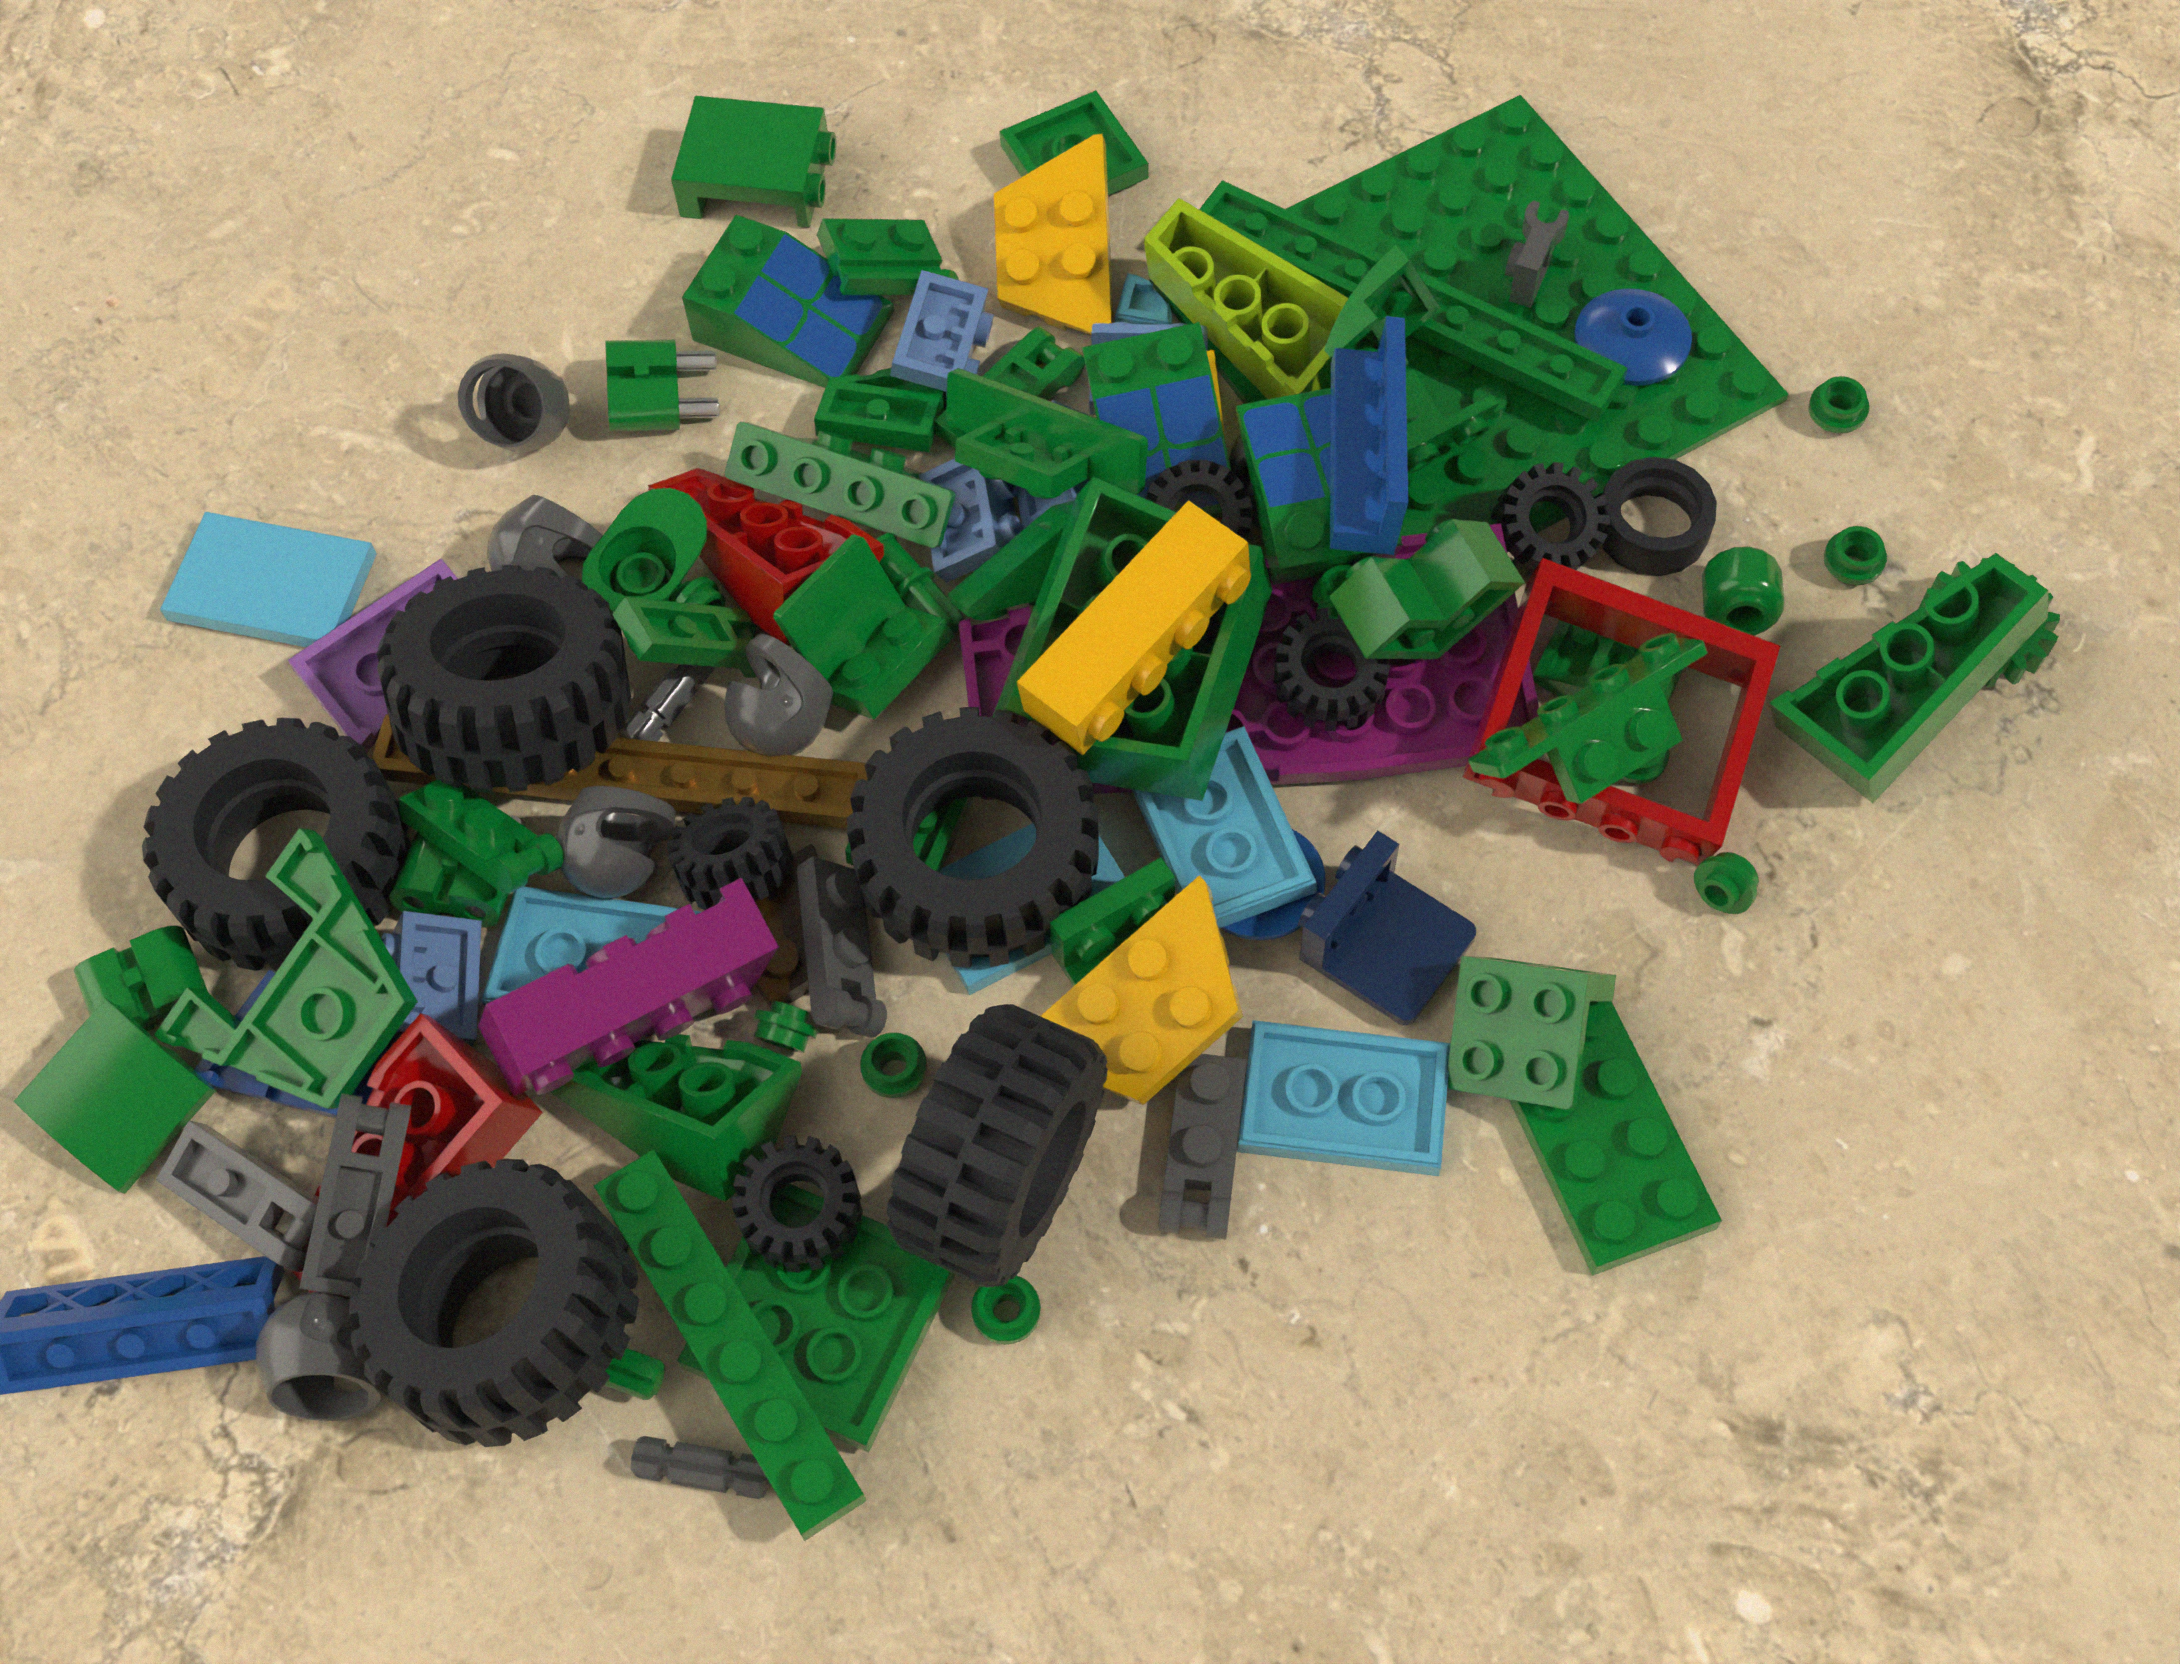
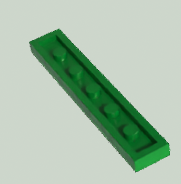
(730, 1345)

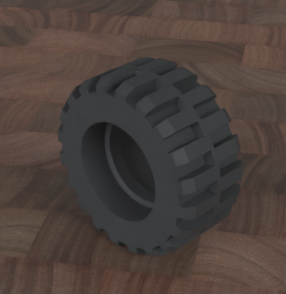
(516, 727)
(962, 760)
(234, 790)
(996, 1144)
(436, 1258)

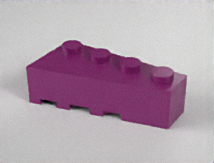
(629, 993)

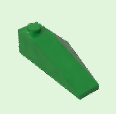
(690, 1105)

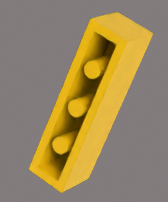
(1136, 628)

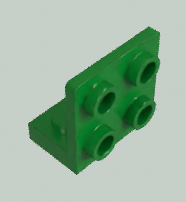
(859, 630)
(1105, 920)
(1522, 1029)

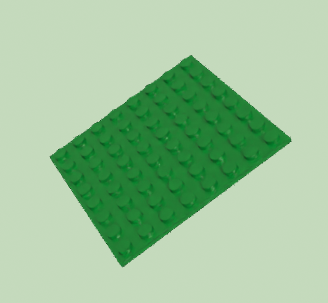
(1456, 216)

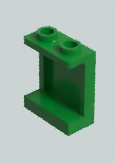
(753, 156)

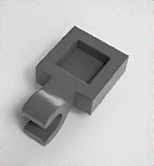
(1531, 260)

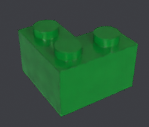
(1430, 599)

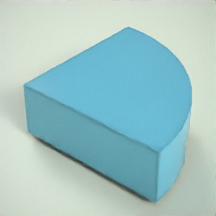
(1141, 303)

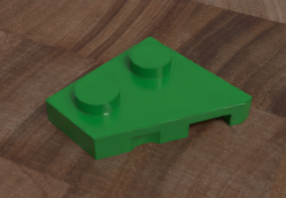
(881, 410)

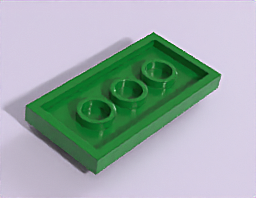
(1617, 1155)

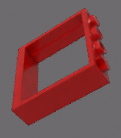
(1632, 621)

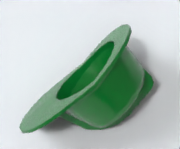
(647, 548)

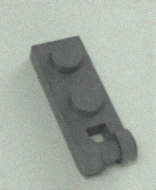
(838, 949)
(1203, 1145)
(240, 1194)
(353, 1194)

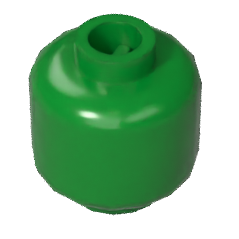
(1743, 589)

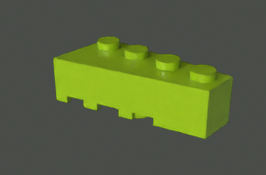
(1254, 303)

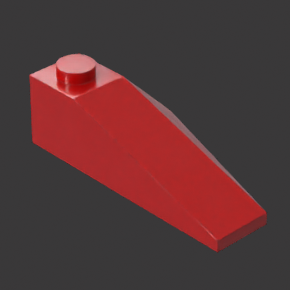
(759, 546)
(457, 1108)

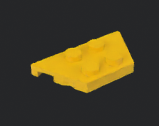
(1057, 240)
(1156, 997)

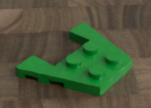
(323, 1008)

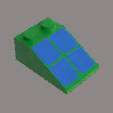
(781, 306)
(1165, 392)
(1290, 480)

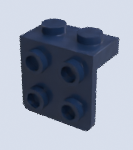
(1383, 934)

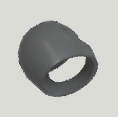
(512, 399)
(540, 535)
(786, 709)
(605, 846)
(302, 1353)

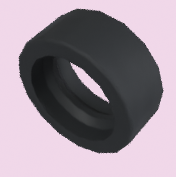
(1661, 479)

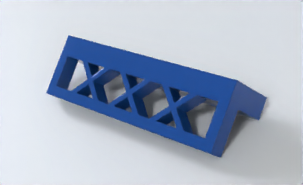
(1369, 444)
(137, 1327)

